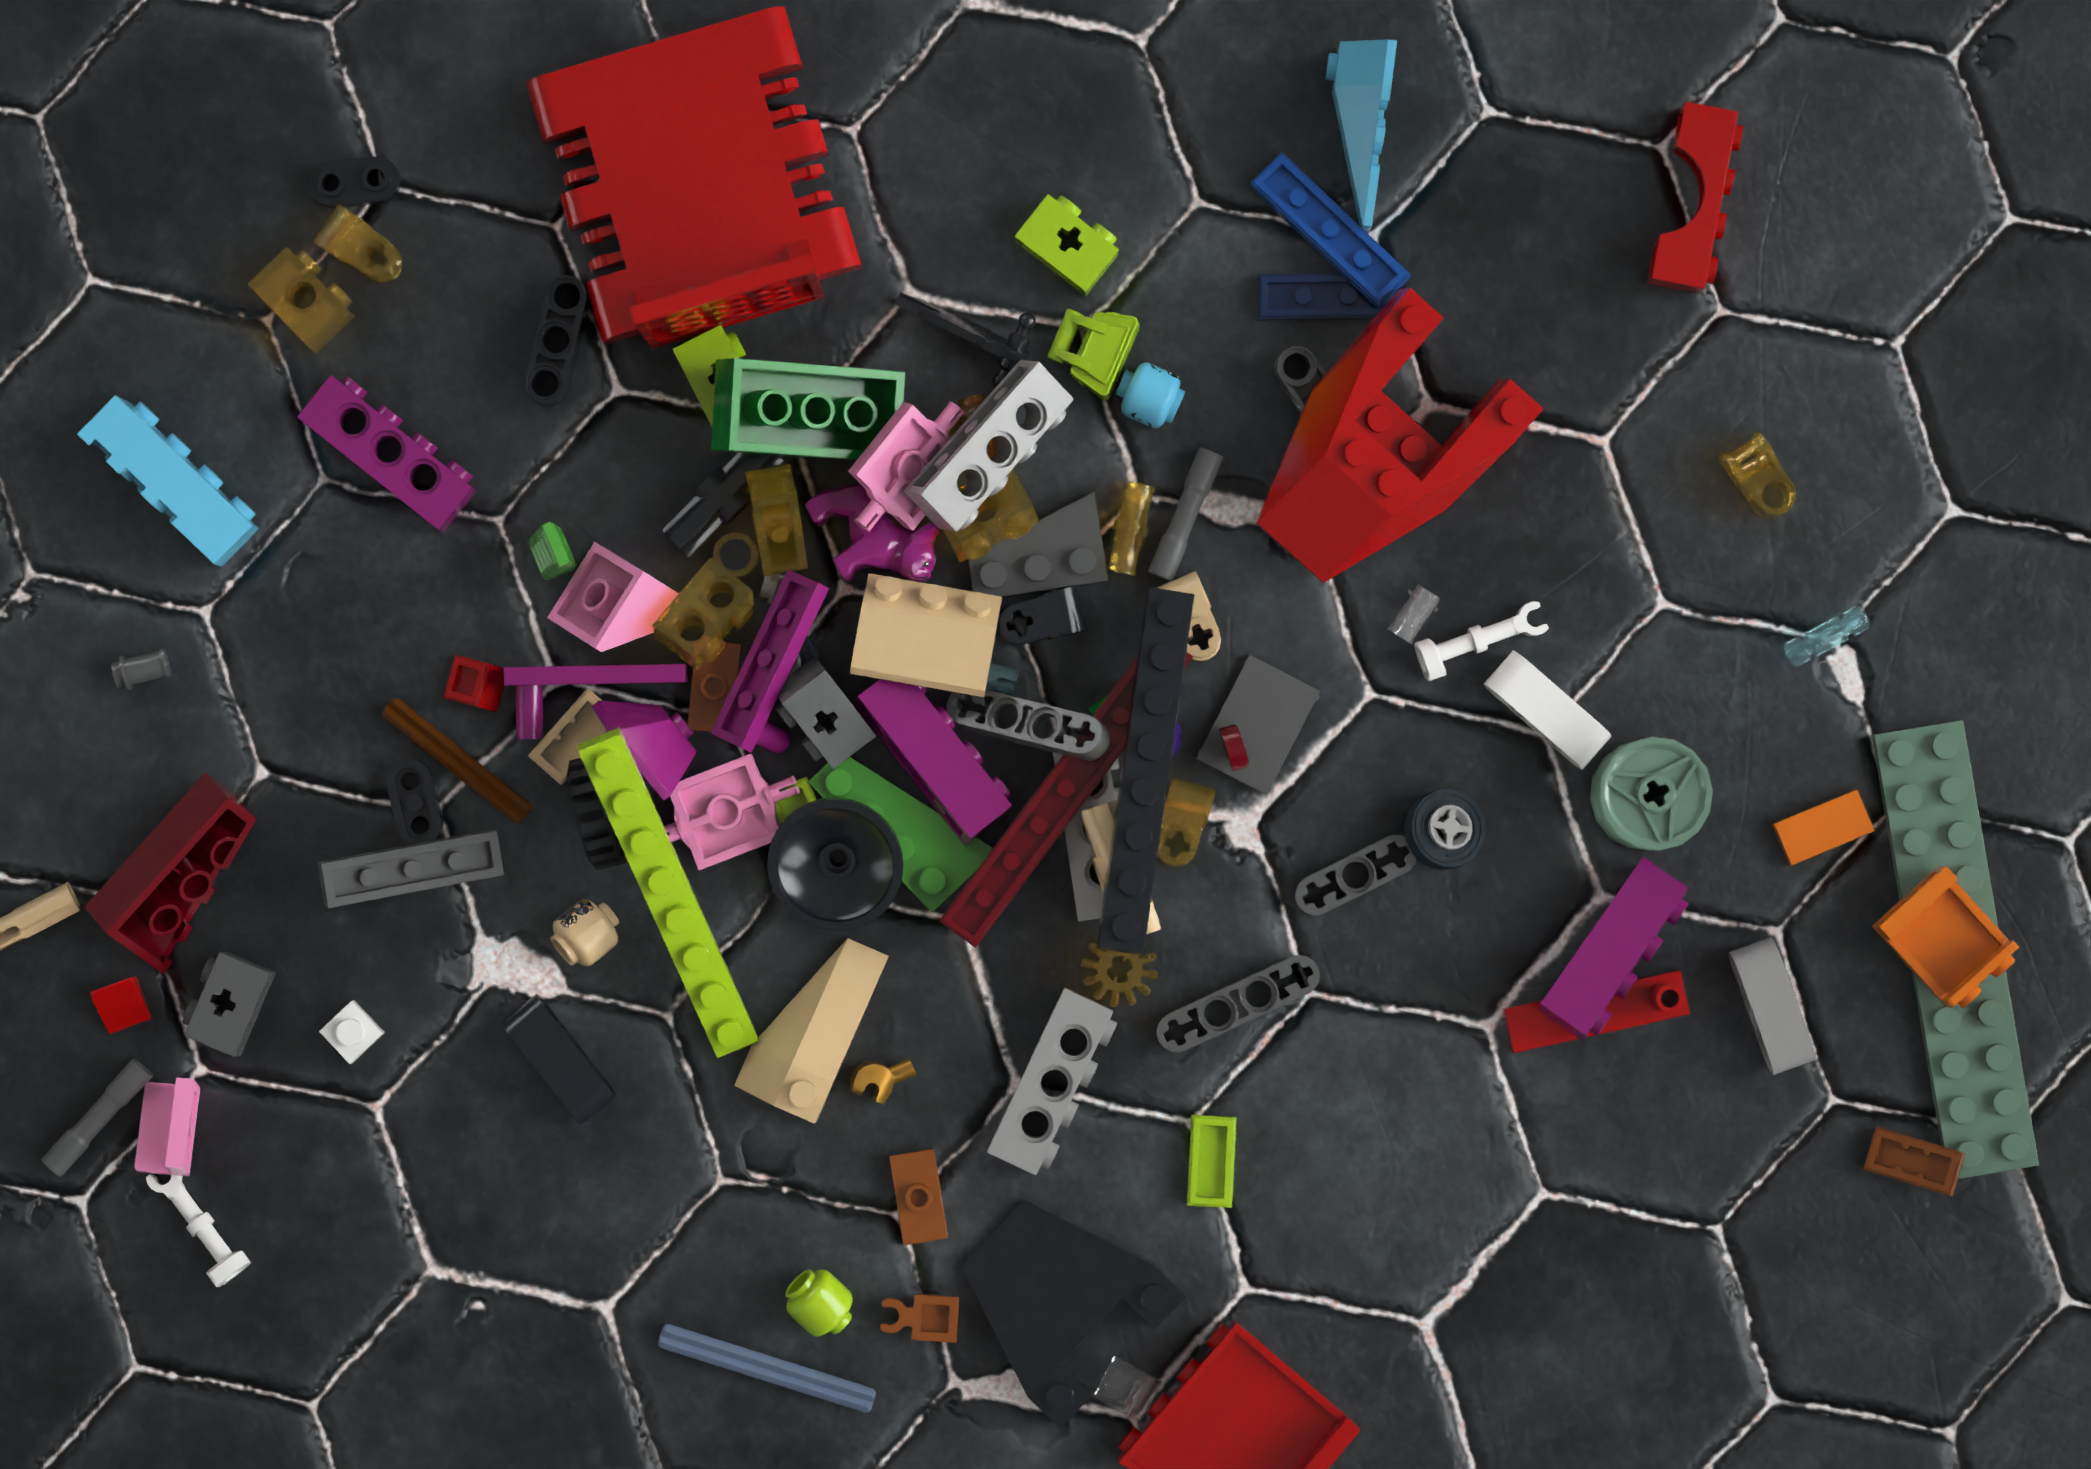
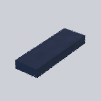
(1311, 298)

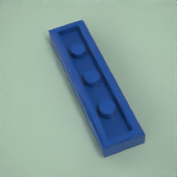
(1330, 230)

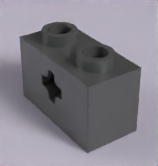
(835, 735)
(232, 1028)

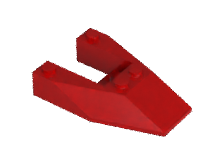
(1363, 466)

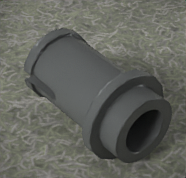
(140, 668)

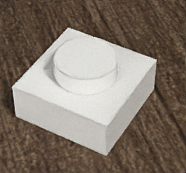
(352, 1032)

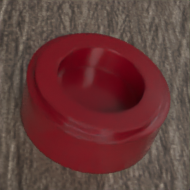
(1234, 747)

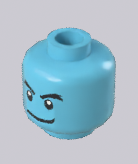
(1150, 395)

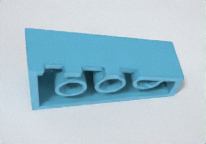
(170, 479)

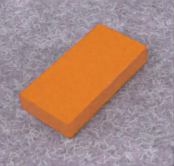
(1823, 827)

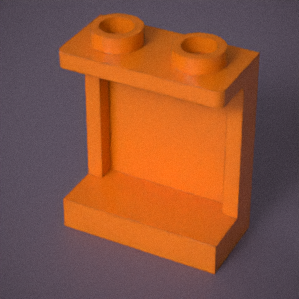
(1946, 938)

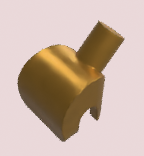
(883, 1077)

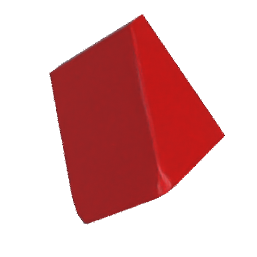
(475, 683)
(121, 1004)

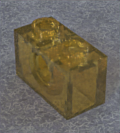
(278, 286)
(776, 520)
(1012, 520)

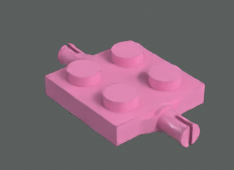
(896, 459)
(726, 811)

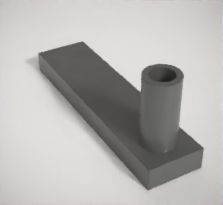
(410, 868)

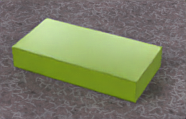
(1211, 1161)

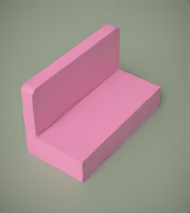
(167, 1127)

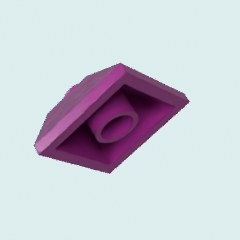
(654, 739)

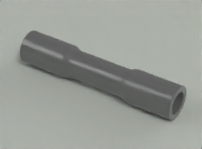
(1196, 488)
(77, 1139)

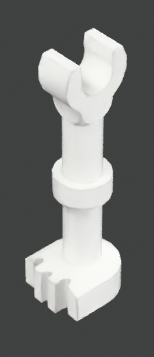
(1477, 639)
(200, 1224)

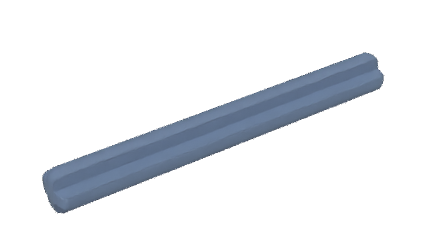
(766, 1368)

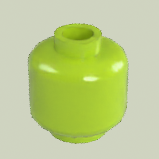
(819, 1302)

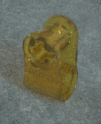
(355, 242)
(1757, 474)
(1187, 815)

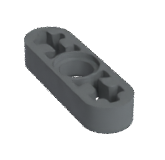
(1330, 902)

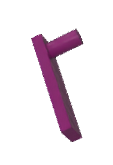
(768, 665)
(530, 683)

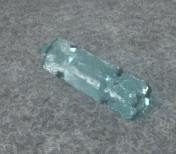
(1826, 636)

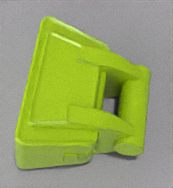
(1101, 351)

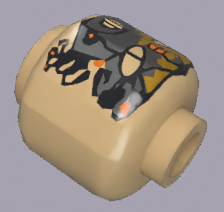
(585, 932)

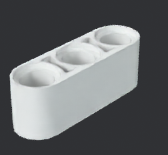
(1547, 710)

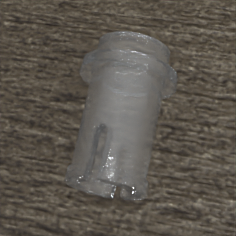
(1414, 613)

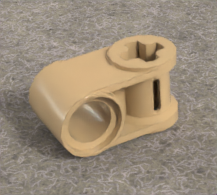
(1201, 615)

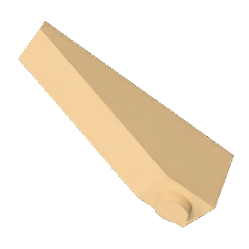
(809, 1039)

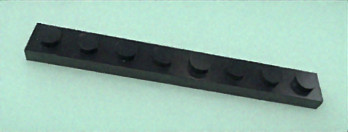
(1145, 771)

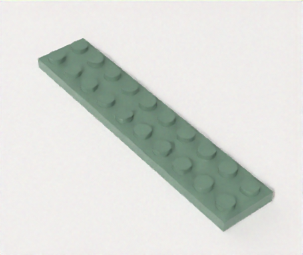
(1976, 1047)

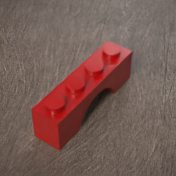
(1705, 143)

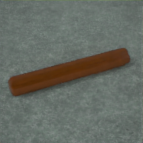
(456, 760)

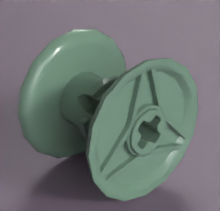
(1675, 811)

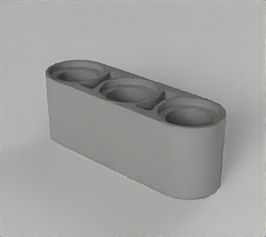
(1772, 1006)

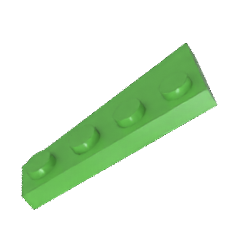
(932, 853)

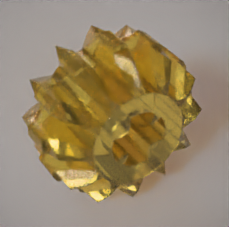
(1134, 974)

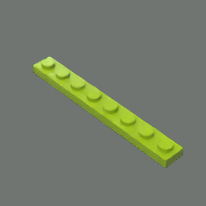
(667, 891)

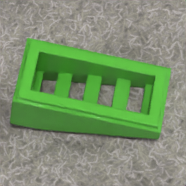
(551, 551)

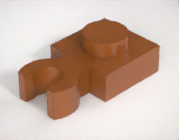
(931, 1317)

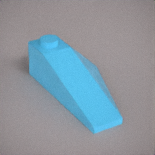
(1361, 95)

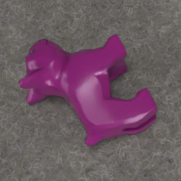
(885, 546)

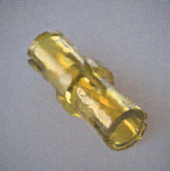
(1130, 528)

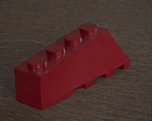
(172, 872)

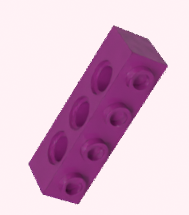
(326, 417)

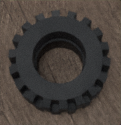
(592, 821)

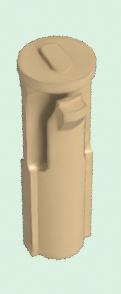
(38, 915)

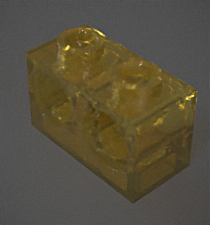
(694, 609)

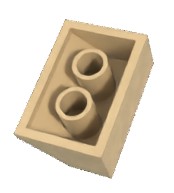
(926, 635)

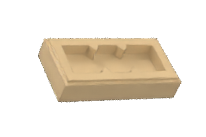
(561, 742)

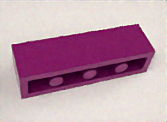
(935, 757)
(1613, 950)

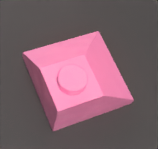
(610, 601)

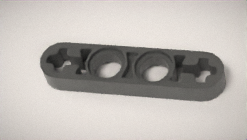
(1026, 726)
(1235, 998)

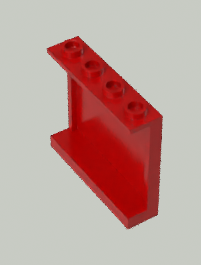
(1239, 1413)

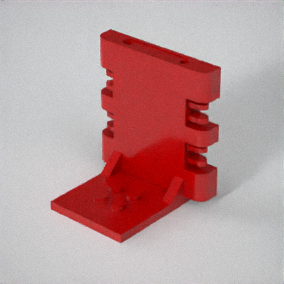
(695, 180)

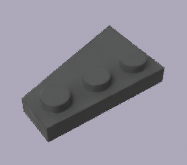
(1053, 555)

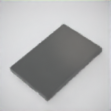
(1269, 715)

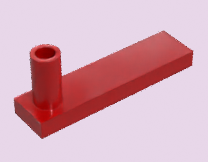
(1647, 1002)

